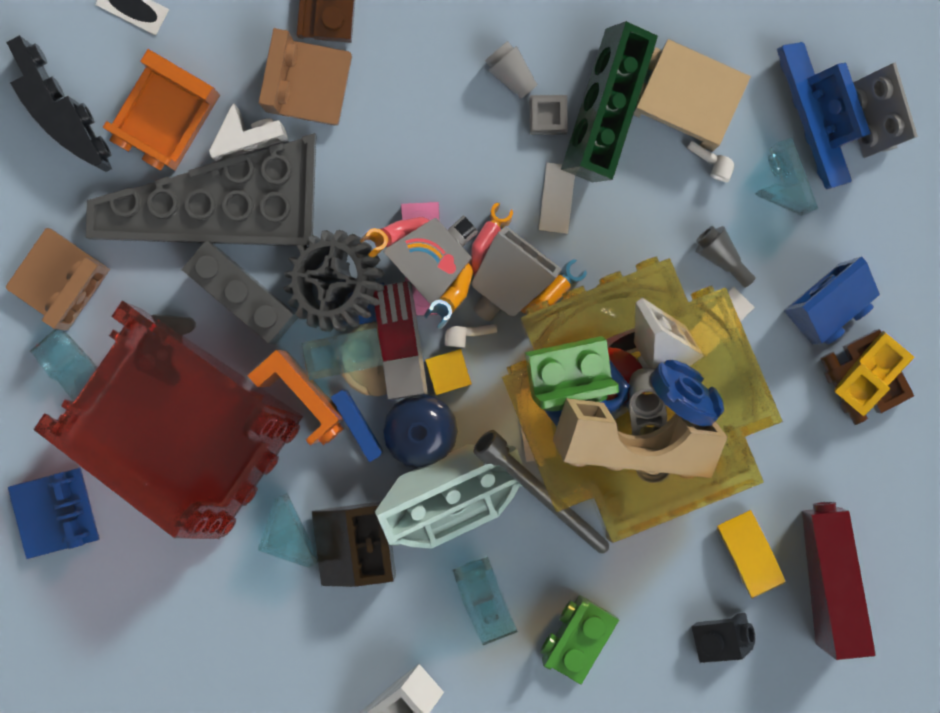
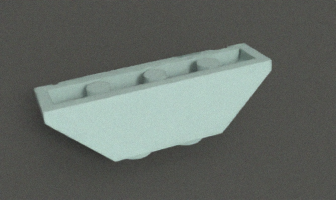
(445, 499)

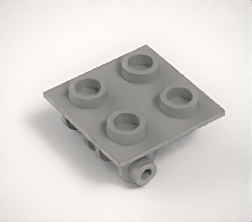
(885, 111)

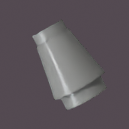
(511, 69)

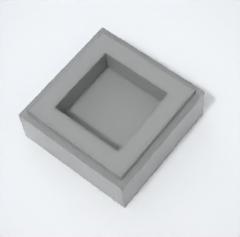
(548, 115)

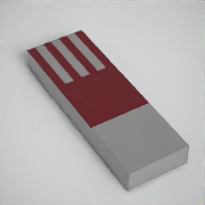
(400, 341)

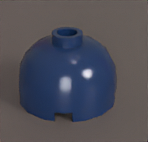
(420, 430)

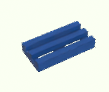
(357, 425)

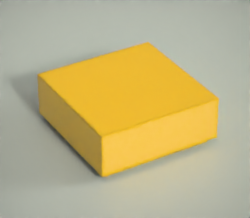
(448, 371)

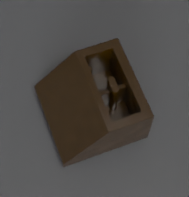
(352, 546)

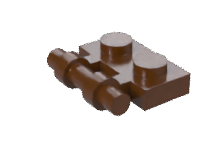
(834, 373)

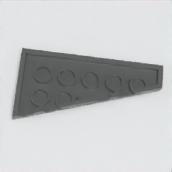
(231, 201)

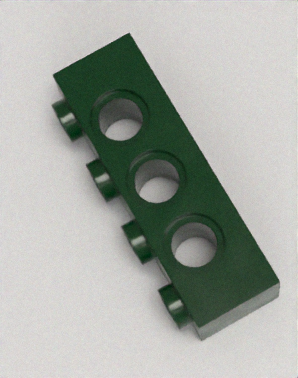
(609, 102)

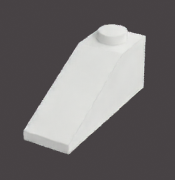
(662, 337)
(410, 694)

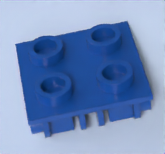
(53, 513)

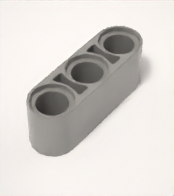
(646, 411)

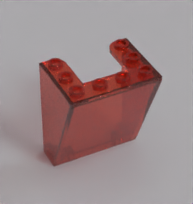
(172, 429)

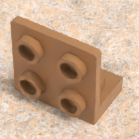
(304, 80)
(57, 279)

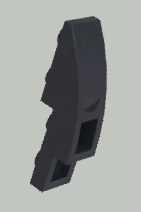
(60, 118)

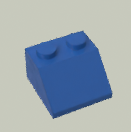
(834, 301)

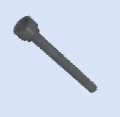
(493, 450)

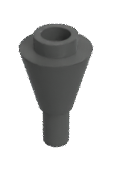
(720, 250)

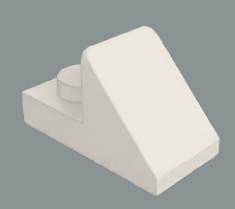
(236, 140)

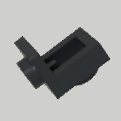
(724, 639)

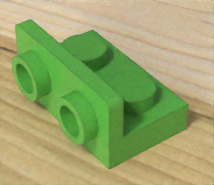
(570, 371)
(579, 639)

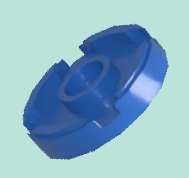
(684, 393)

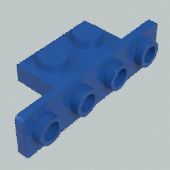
(826, 109)

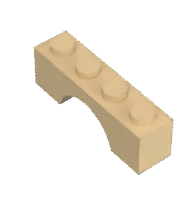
(591, 437)

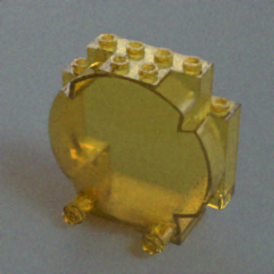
(729, 364)

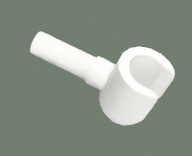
(722, 167)
(456, 335)

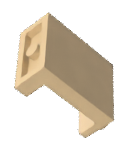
(691, 93)

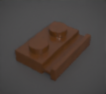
(326, 20)

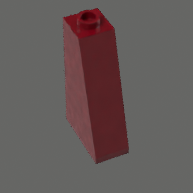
(836, 583)

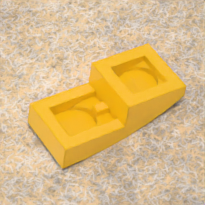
(873, 372)
(751, 554)

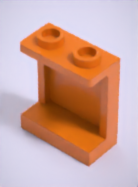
(162, 112)
(284, 366)

